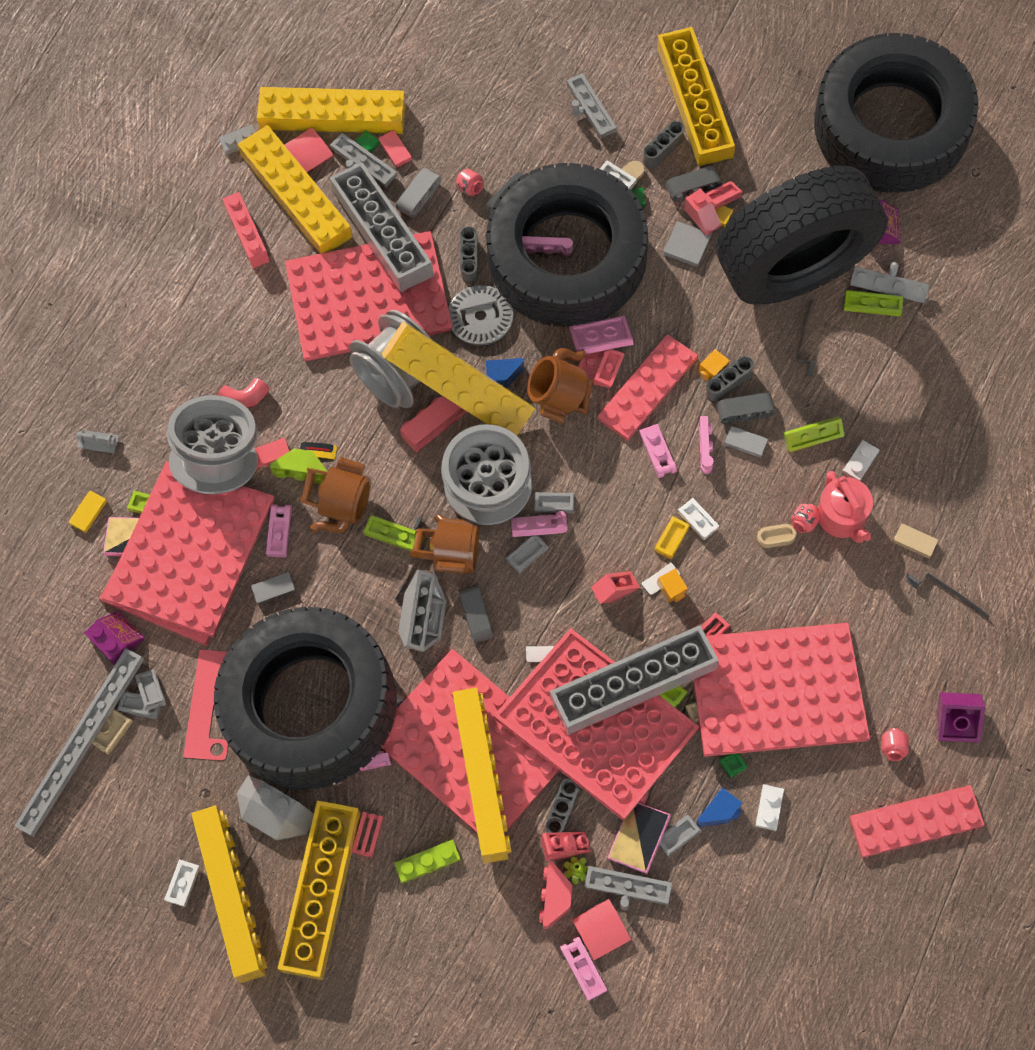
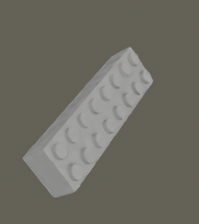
(382, 227)
(633, 680)

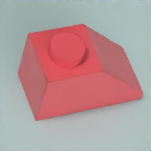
(702, 212)
(615, 586)

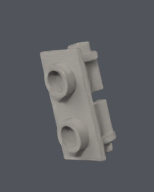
(97, 441)

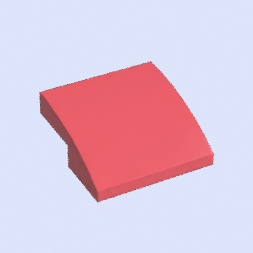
(309, 150)
(602, 366)
(601, 929)

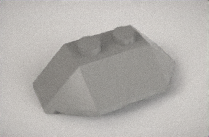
(422, 612)
(272, 810)

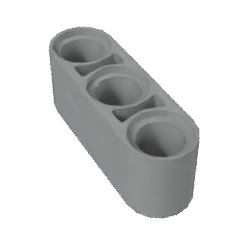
(418, 192)

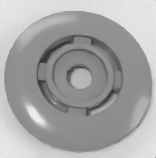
(480, 331)

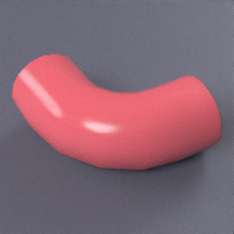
(248, 397)

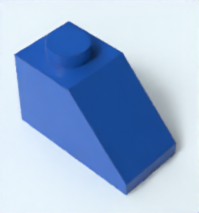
(505, 370)
(720, 810)

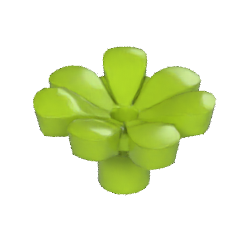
(574, 873)

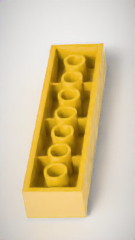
(695, 96)
(331, 110)
(295, 190)
(456, 379)
(480, 775)
(319, 890)
(228, 894)

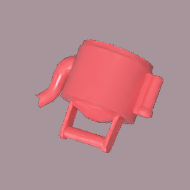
(841, 517)

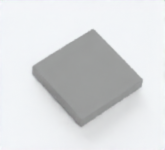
(687, 244)

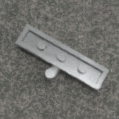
(590, 105)
(356, 154)
(889, 283)
(628, 886)

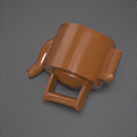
(560, 385)
(341, 495)
(451, 547)

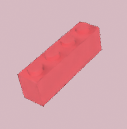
(245, 230)
(430, 422)

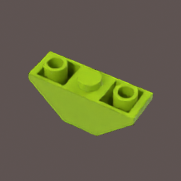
(295, 465)

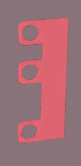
(197, 738)

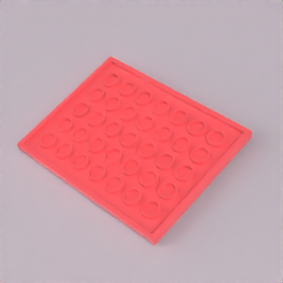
(347, 291)
(188, 553)
(781, 691)
(430, 749)
(611, 758)

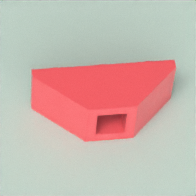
(564, 845)
(556, 896)

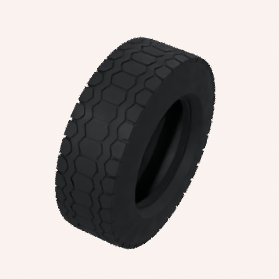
(904, 64)
(563, 192)
(801, 235)
(270, 650)

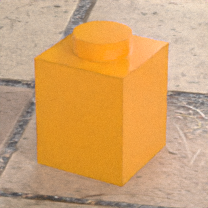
(713, 365)
(672, 586)

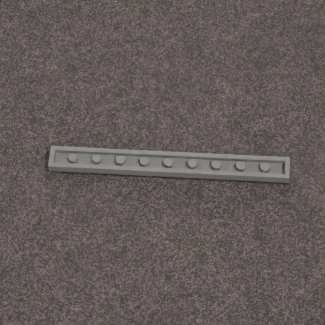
(79, 742)

